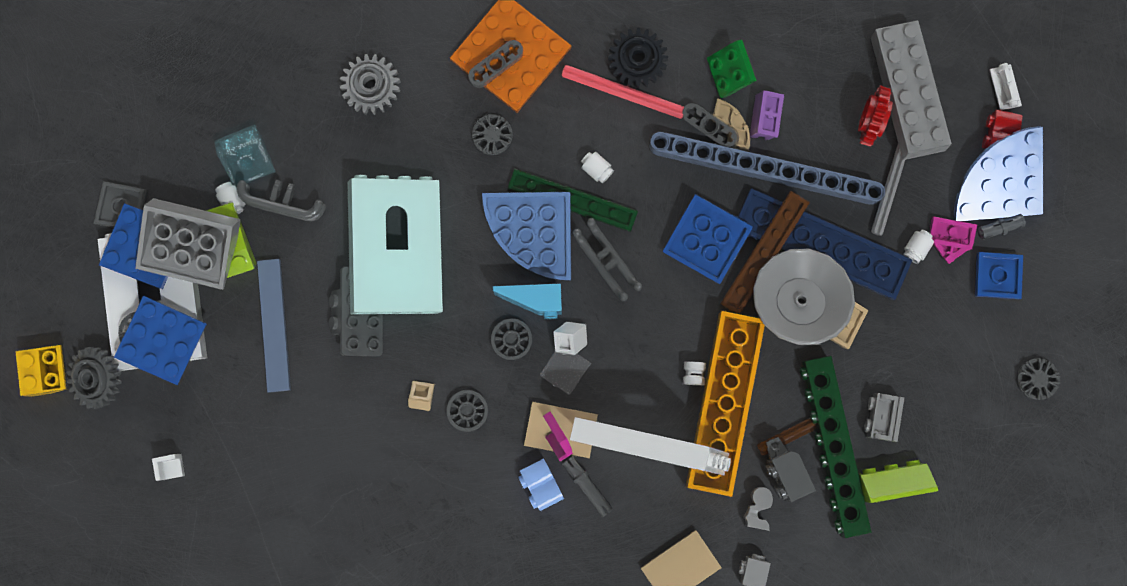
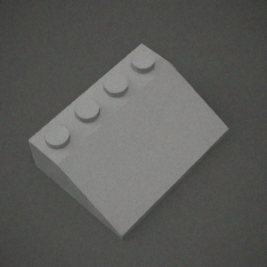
(186, 243)

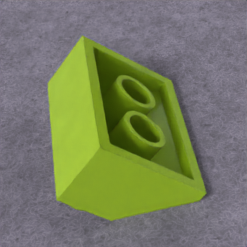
(897, 481)

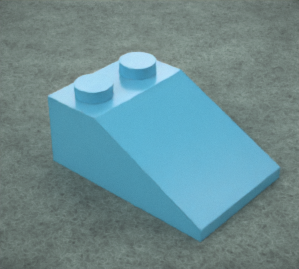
(539, 299)

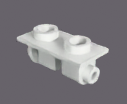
(1005, 87)

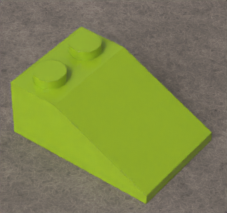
(243, 257)

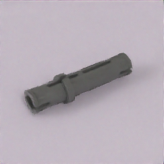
(587, 486)

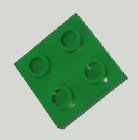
(731, 69)

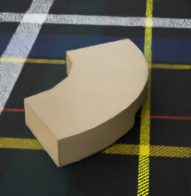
(733, 118)

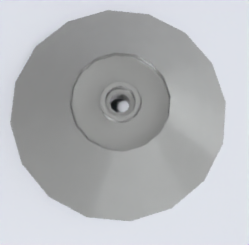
(808, 277)

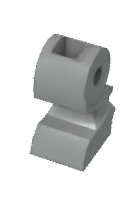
(761, 499)

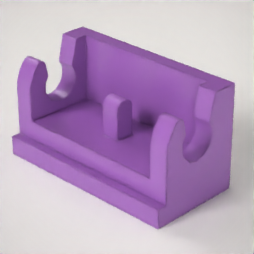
(766, 115)

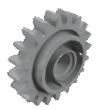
(360, 75)

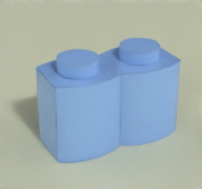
(541, 485)

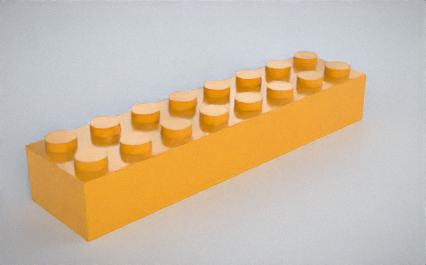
(727, 397)

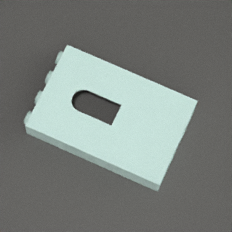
(394, 279)

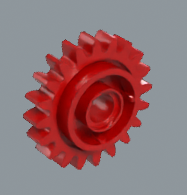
(875, 116)

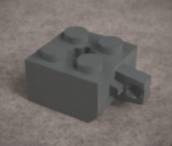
(788, 471)

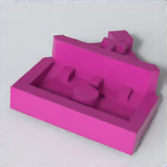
(952, 237)
(557, 438)

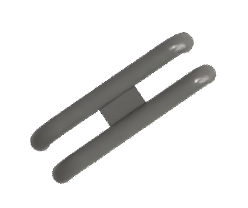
(284, 209)
(606, 260)

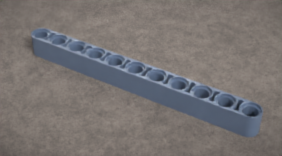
(777, 165)

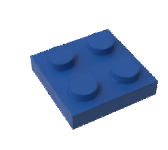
(999, 275)

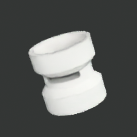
(694, 368)

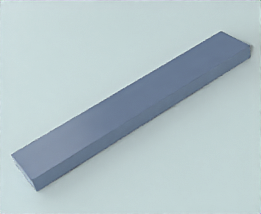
(274, 325)

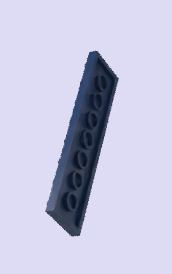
(862, 259)

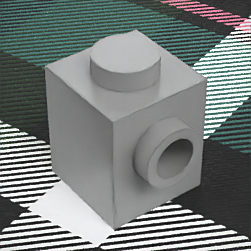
(754, 570)

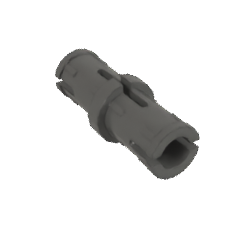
(1002, 226)

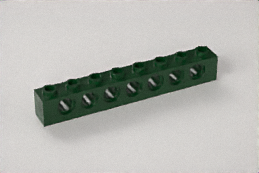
(859, 523)

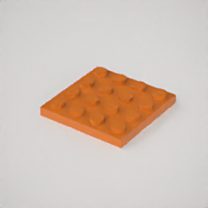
(540, 45)

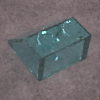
(244, 155)

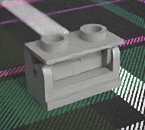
(884, 417)

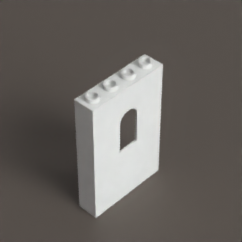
(123, 298)
(650, 446)

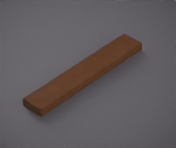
(767, 247)

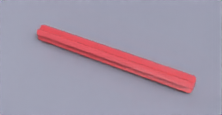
(623, 91)

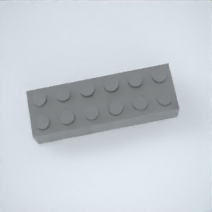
(915, 99)

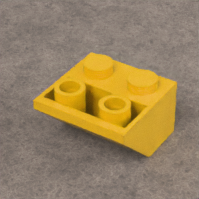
(41, 371)

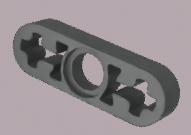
(479, 68)
(719, 123)

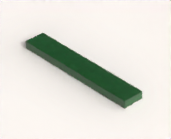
(581, 202)

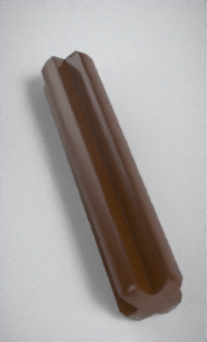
(790, 434)

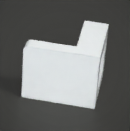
(570, 338)
(168, 467)

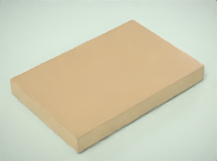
(539, 429)
(682, 564)

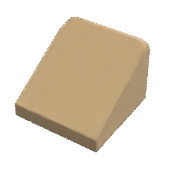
(421, 395)

